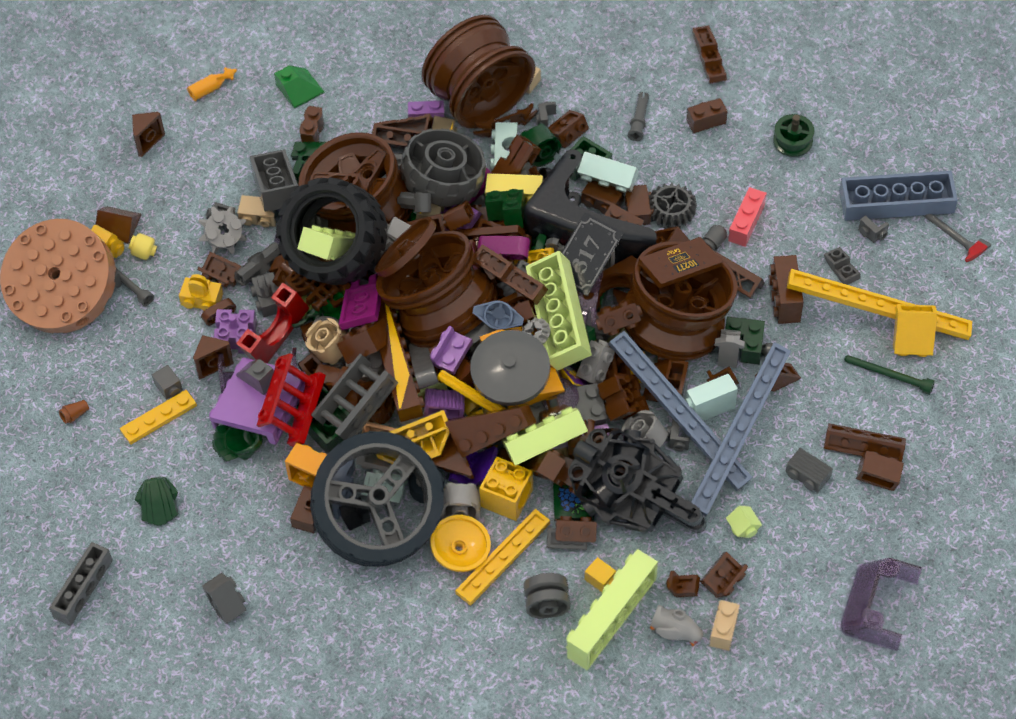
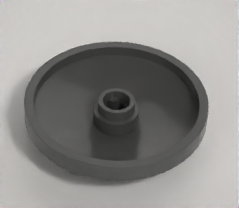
(510, 367)

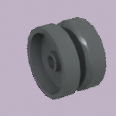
(546, 595)

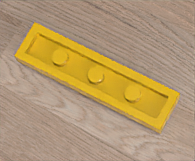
(158, 417)

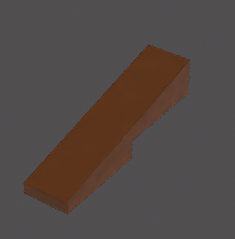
(510, 274)

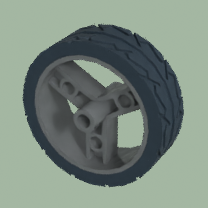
(409, 459)

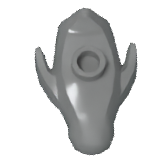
(676, 625)

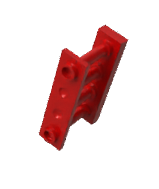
(308, 400)

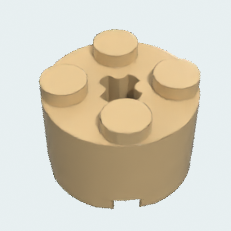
(323, 340)

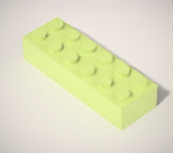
(561, 310)
(611, 609)

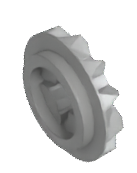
(542, 327)

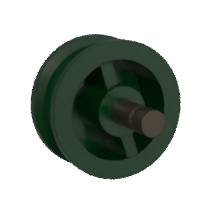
(793, 135)

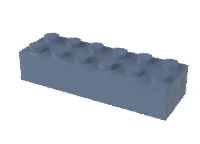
(898, 195)

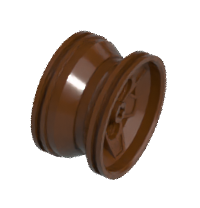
(478, 70)
(360, 161)
(438, 290)
(683, 316)

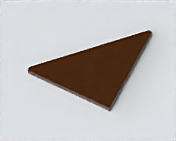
(451, 460)

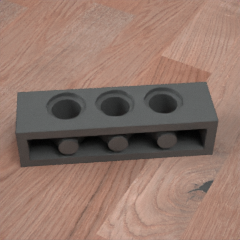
(81, 583)

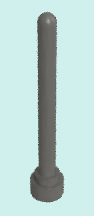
(144, 297)

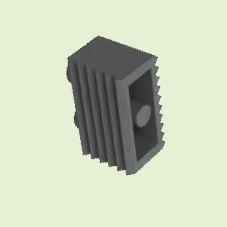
(808, 470)

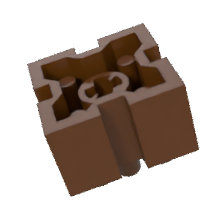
(622, 397)

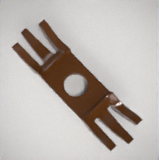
(522, 117)

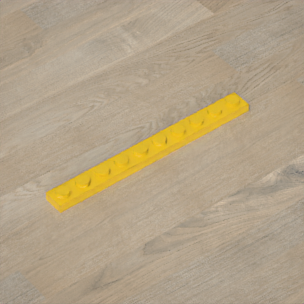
(869, 301)

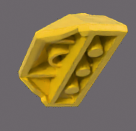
(427, 432)

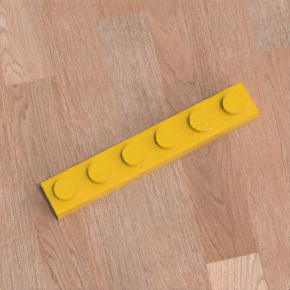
(502, 557)

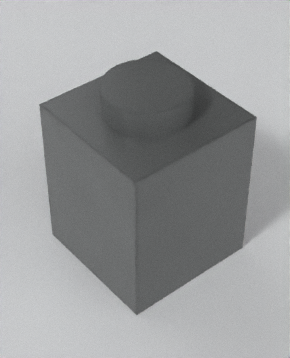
(167, 382)

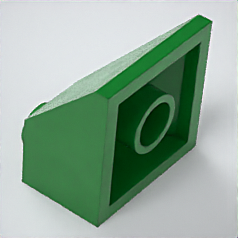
(297, 85)

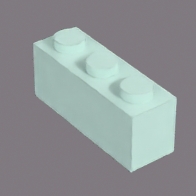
(607, 172)

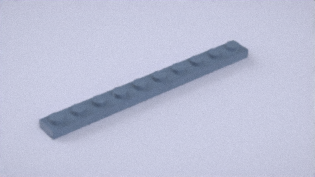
(675, 404)
(740, 428)

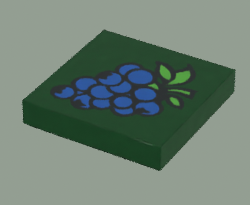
(568, 504)

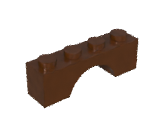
(616, 276)

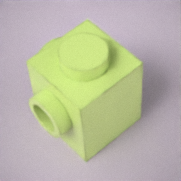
(744, 522)

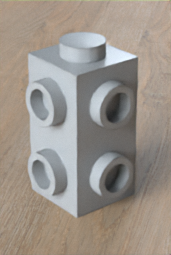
(595, 366)

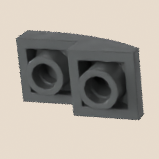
(841, 266)

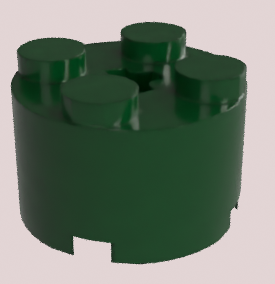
(546, 141)

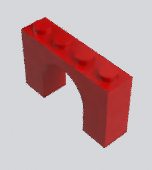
(289, 311)

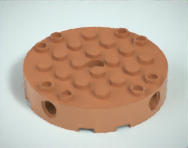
(32, 270)

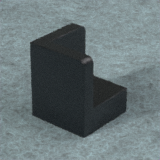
(353, 516)

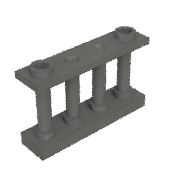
(365, 408)

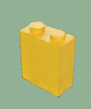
(914, 330)

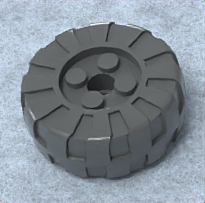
(444, 165)

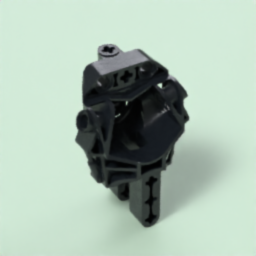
(646, 497)

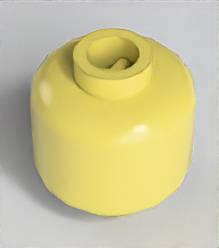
(142, 246)

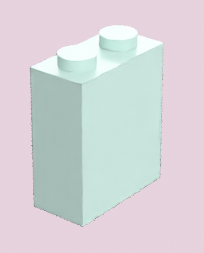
(713, 397)

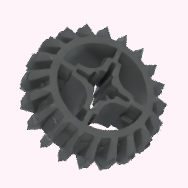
(672, 205)

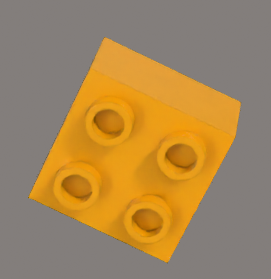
(303, 464)

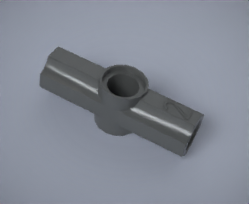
(257, 264)

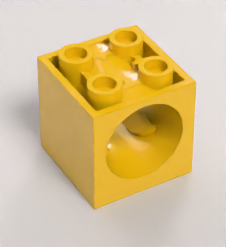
(506, 488)

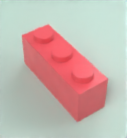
(747, 216)

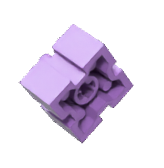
(232, 326)

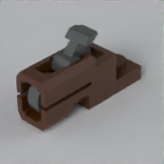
(519, 159)

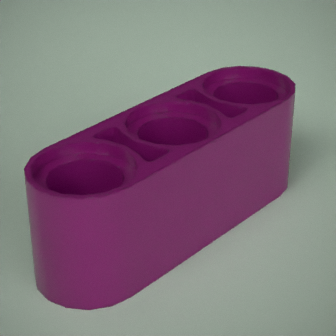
(509, 246)

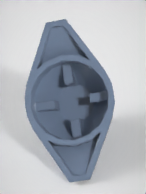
(498, 315)

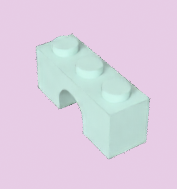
(503, 137)

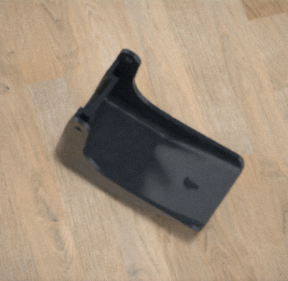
(556, 216)

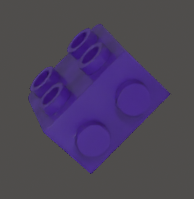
(479, 465)

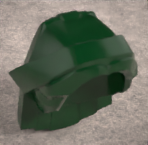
(235, 443)
(157, 500)

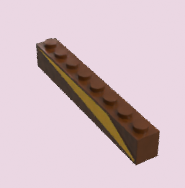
(396, 364)

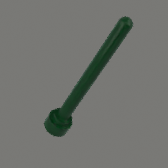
(925, 385)

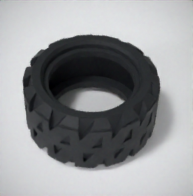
(368, 240)

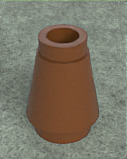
(73, 411)

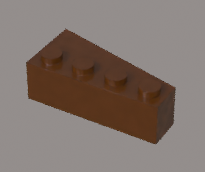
(483, 429)

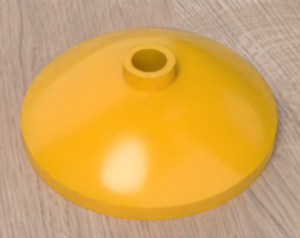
(464, 533)

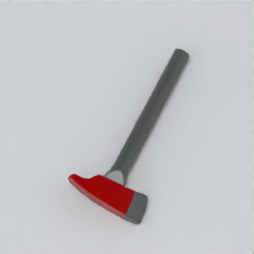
(973, 249)

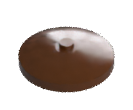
(406, 247)

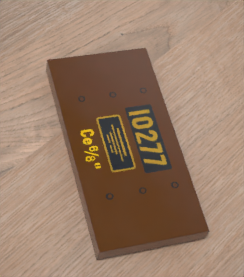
(680, 262)

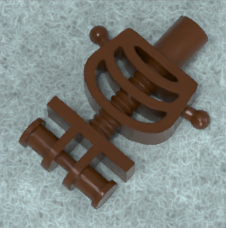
(304, 286)

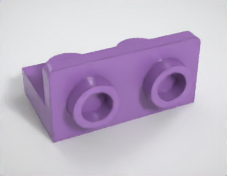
(450, 350)

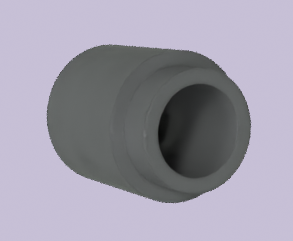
(715, 236)

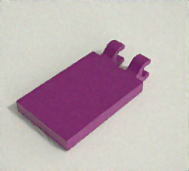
(360, 304)

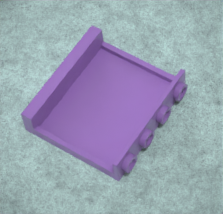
(241, 404)

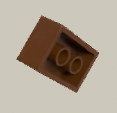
(787, 301)

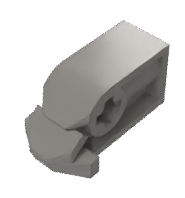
(729, 348)

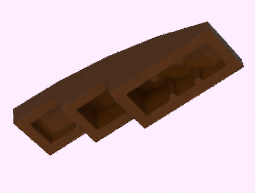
(709, 54)

